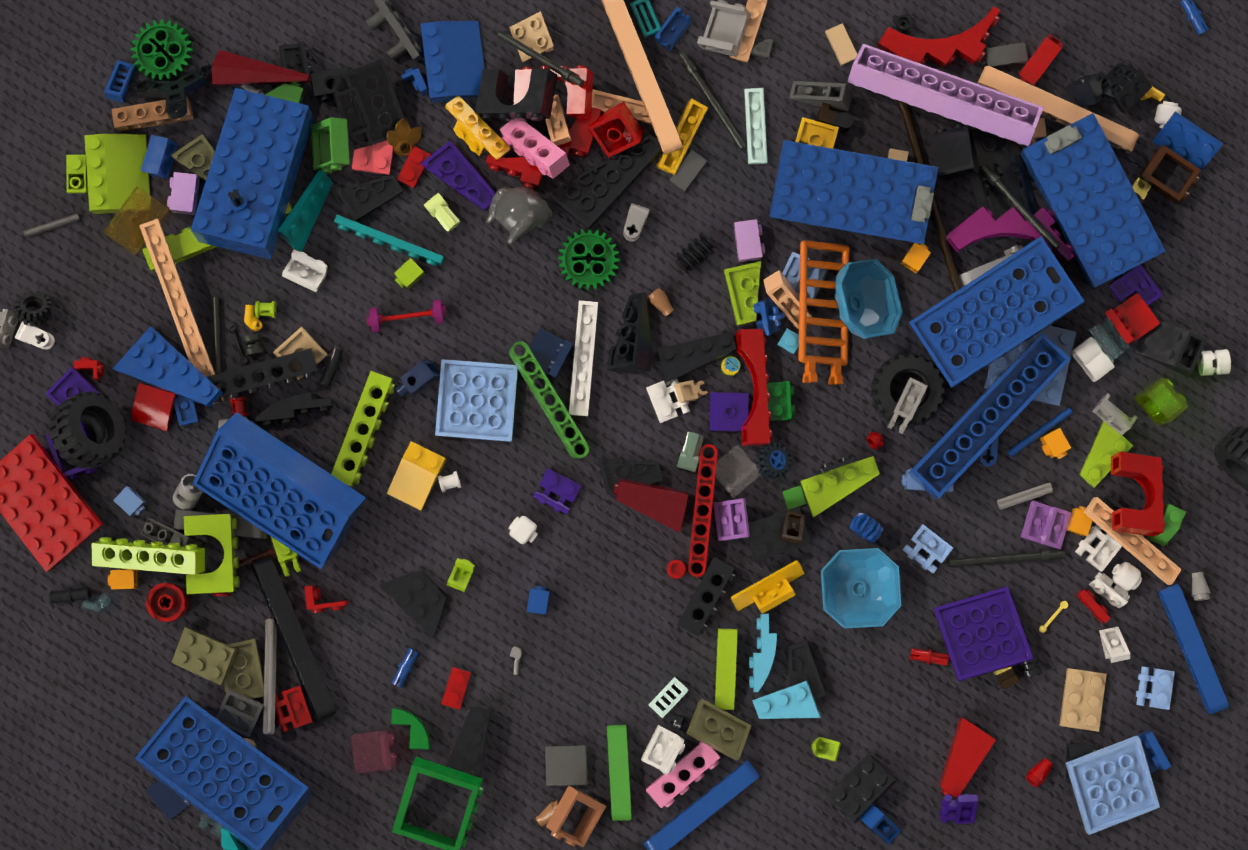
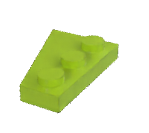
(743, 291)
(1098, 462)

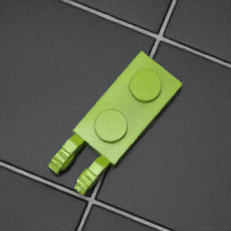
(286, 555)

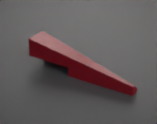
(235, 69)

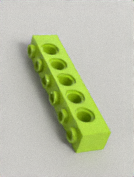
(374, 382)
(104, 557)

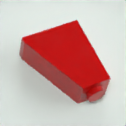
(1041, 59)

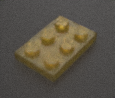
(136, 210)

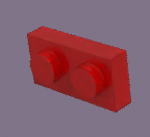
(412, 168)
(1098, 611)
(456, 688)

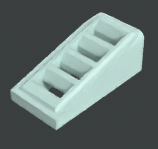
(679, 685)

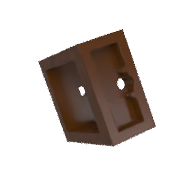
(1161, 188)

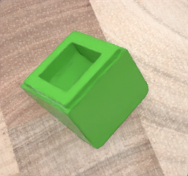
(794, 497)

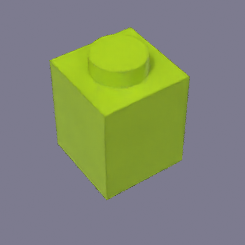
(408, 274)

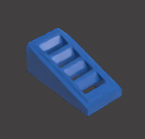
(121, 95)

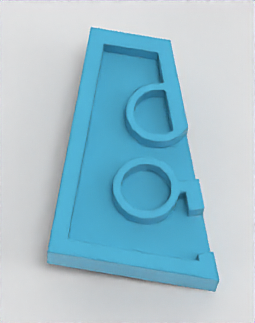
(790, 702)

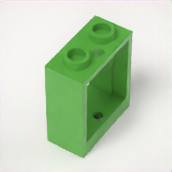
(330, 145)

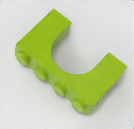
(222, 528)

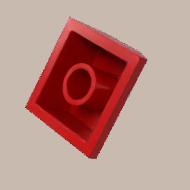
(616, 130)

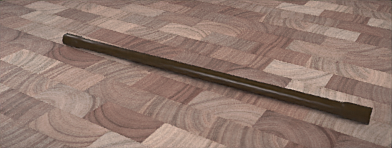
(935, 211)

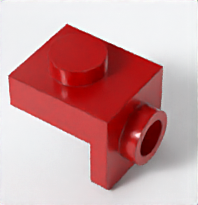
(87, 363)

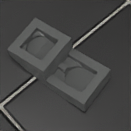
(1006, 54)

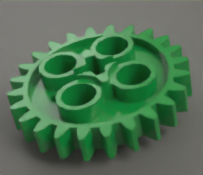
(150, 61)
(589, 242)

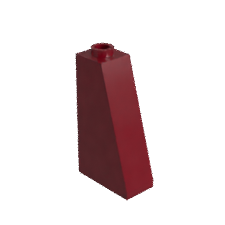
(654, 501)

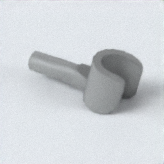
(516, 653)

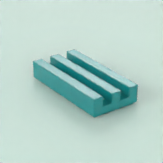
(651, 32)

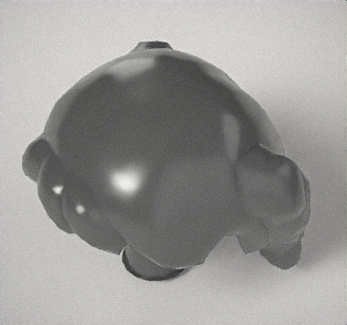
(519, 211)

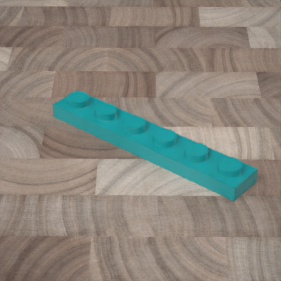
(396, 244)

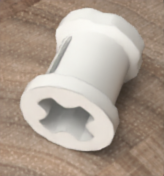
(449, 481)

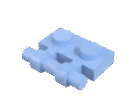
(932, 544)
(1160, 690)

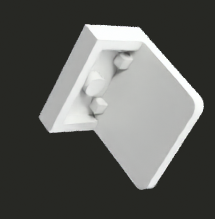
(663, 750)

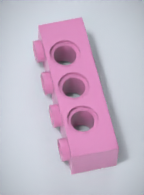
(534, 147)
(656, 789)

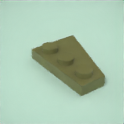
(196, 156)

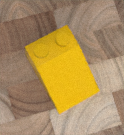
(416, 475)

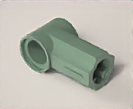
(689, 456)

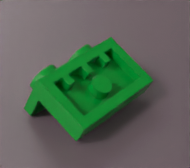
(780, 400)

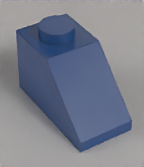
(881, 824)

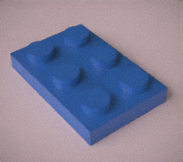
(1188, 140)

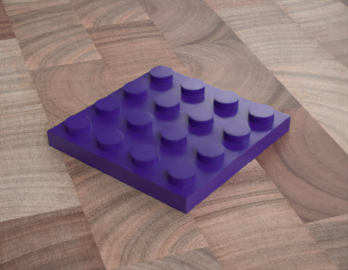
(983, 634)

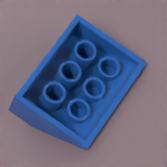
(452, 59)

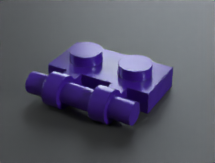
(559, 485)
(960, 810)

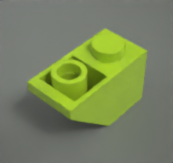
(76, 174)

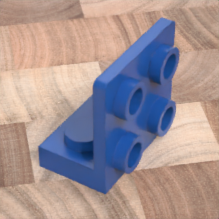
(1153, 752)

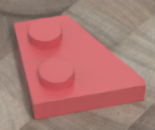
(374, 158)

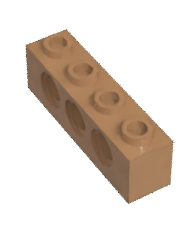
(146, 115)

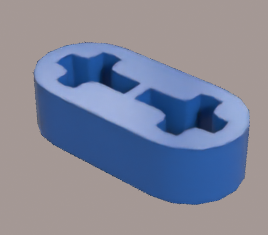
(992, 452)

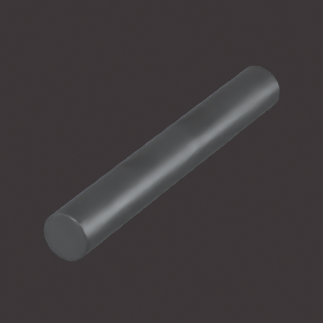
(52, 225)

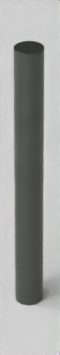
(217, 335)

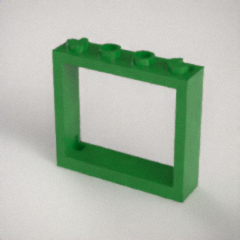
(448, 775)

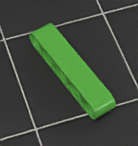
(619, 772)

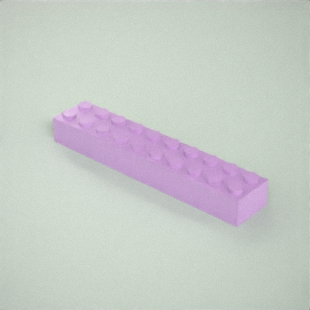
(945, 94)

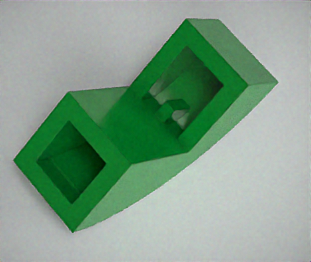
(418, 733)

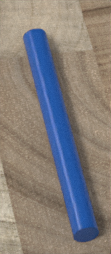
(1039, 432)

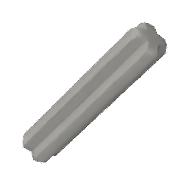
(1025, 496)

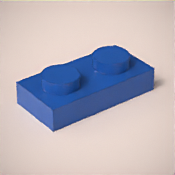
(185, 411)

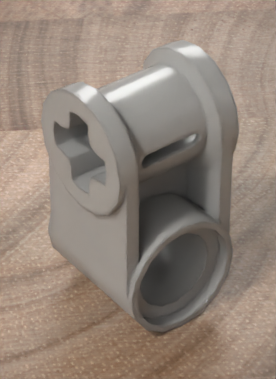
(635, 219)

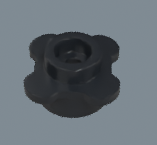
(903, 18)

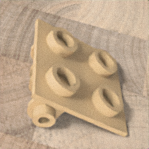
(533, 34)

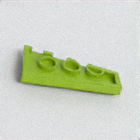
(830, 487)

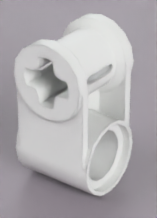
(33, 336)

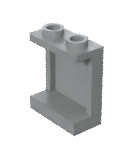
(725, 28)

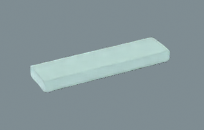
(755, 126)

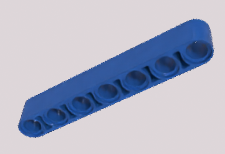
(1193, 649)
(703, 808)

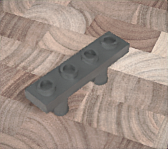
(406, 44)

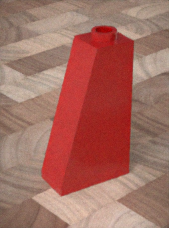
(964, 757)

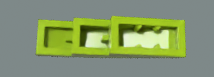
(726, 668)

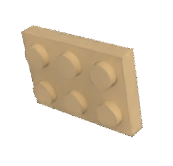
(1082, 699)

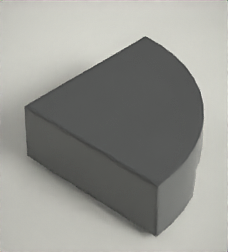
(762, 49)

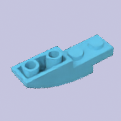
(762, 661)

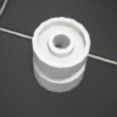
(1214, 362)

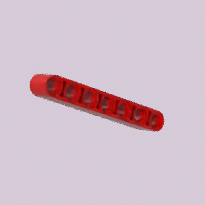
(705, 520)

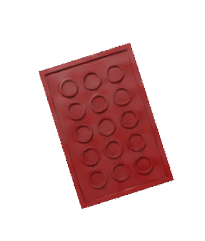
(43, 504)

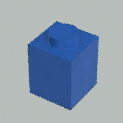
(538, 600)

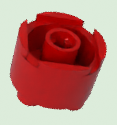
(157, 598)

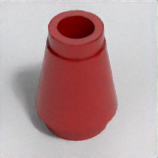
(1038, 774)

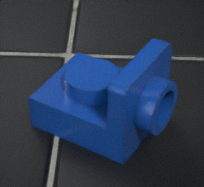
(418, 83)

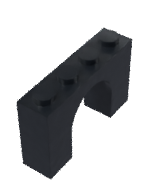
(535, 104)

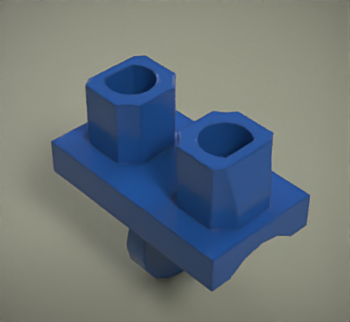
(770, 316)

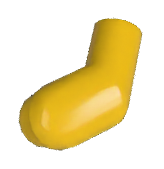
(1154, 93)
(250, 319)

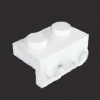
(305, 270)

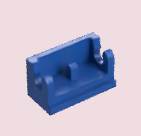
(673, 29)
(158, 157)

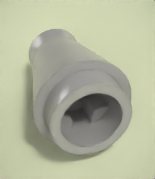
(1200, 589)

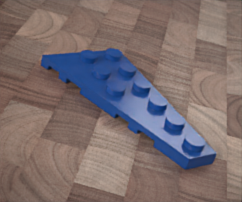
(163, 366)

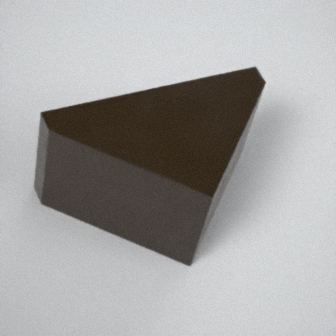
(792, 527)

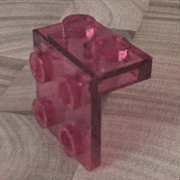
(373, 751)

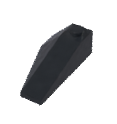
(634, 345)

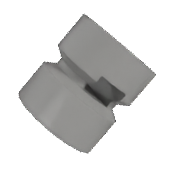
(186, 493)

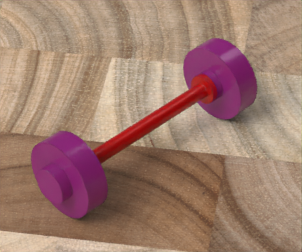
(374, 319)

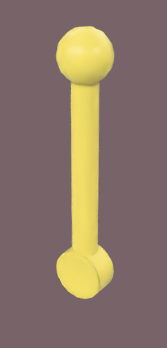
(1063, 605)

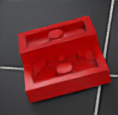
(153, 407)

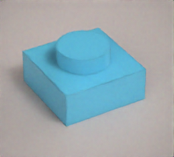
(789, 341)

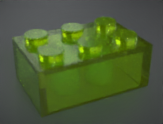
(1161, 401)

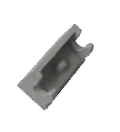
(1113, 416)

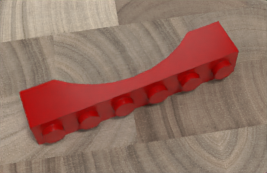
(750, 347)

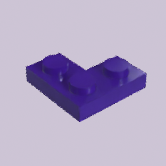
(1137, 281)

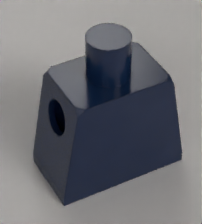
(423, 372)

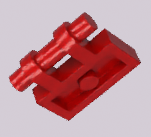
(297, 708)

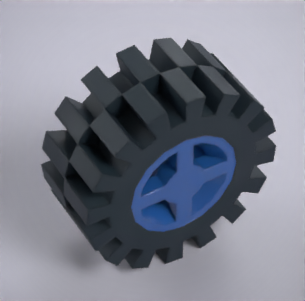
(773, 461)

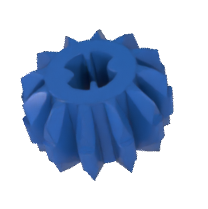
(866, 527)

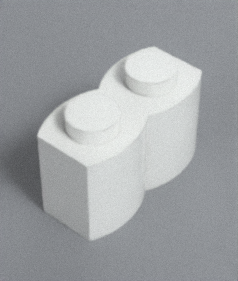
(1092, 359)

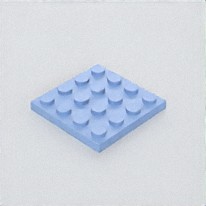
(476, 400)
(1112, 785)

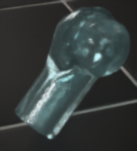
(98, 605)

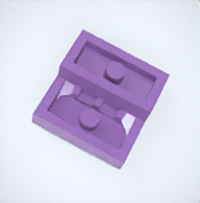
(731, 519)
(1046, 525)

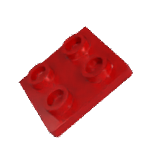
(1132, 319)
(313, 595)

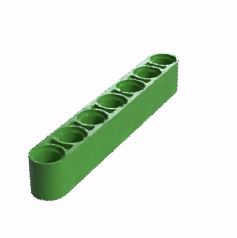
(549, 410)

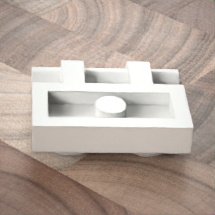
(662, 401)
(1103, 552)

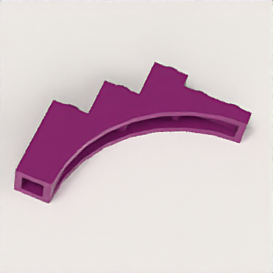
(1011, 224)

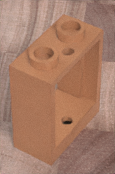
(587, 822)

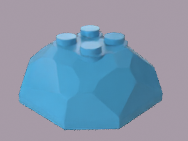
(868, 299)
(861, 588)

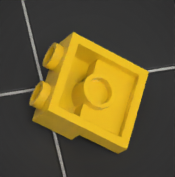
(816, 133)

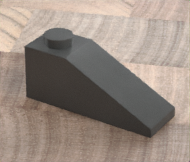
(815, 93)

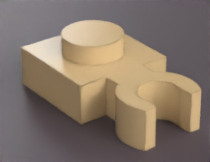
(689, 391)

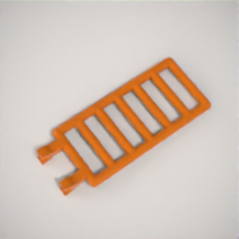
(811, 361)

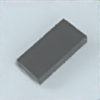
(688, 171)

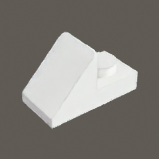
(1114, 645)

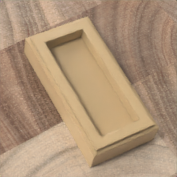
(841, 44)

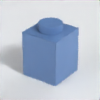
(130, 502)

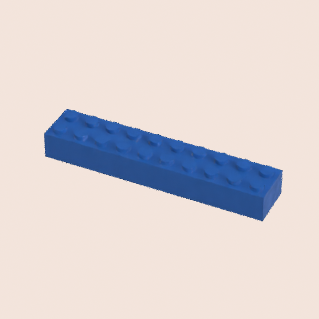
(989, 416)

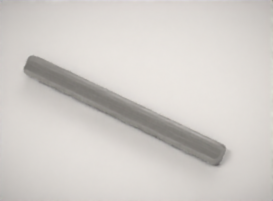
(269, 677)

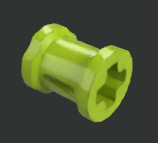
(265, 309)

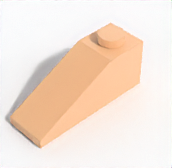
(784, 296)

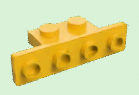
(475, 131)
(770, 590)

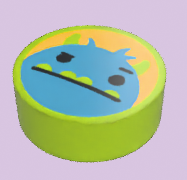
(730, 366)

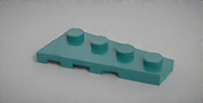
(304, 214)

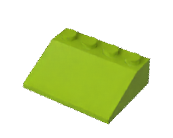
(114, 169)

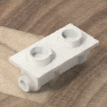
(1116, 596)

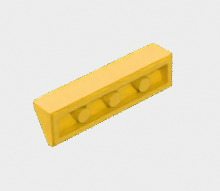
(686, 130)

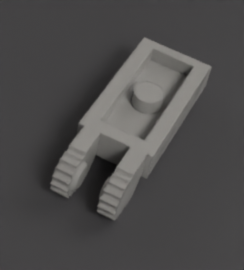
(908, 403)

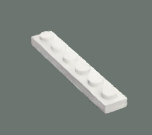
(583, 358)

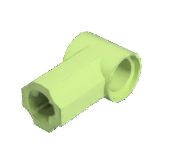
(439, 208)

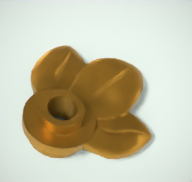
(405, 136)

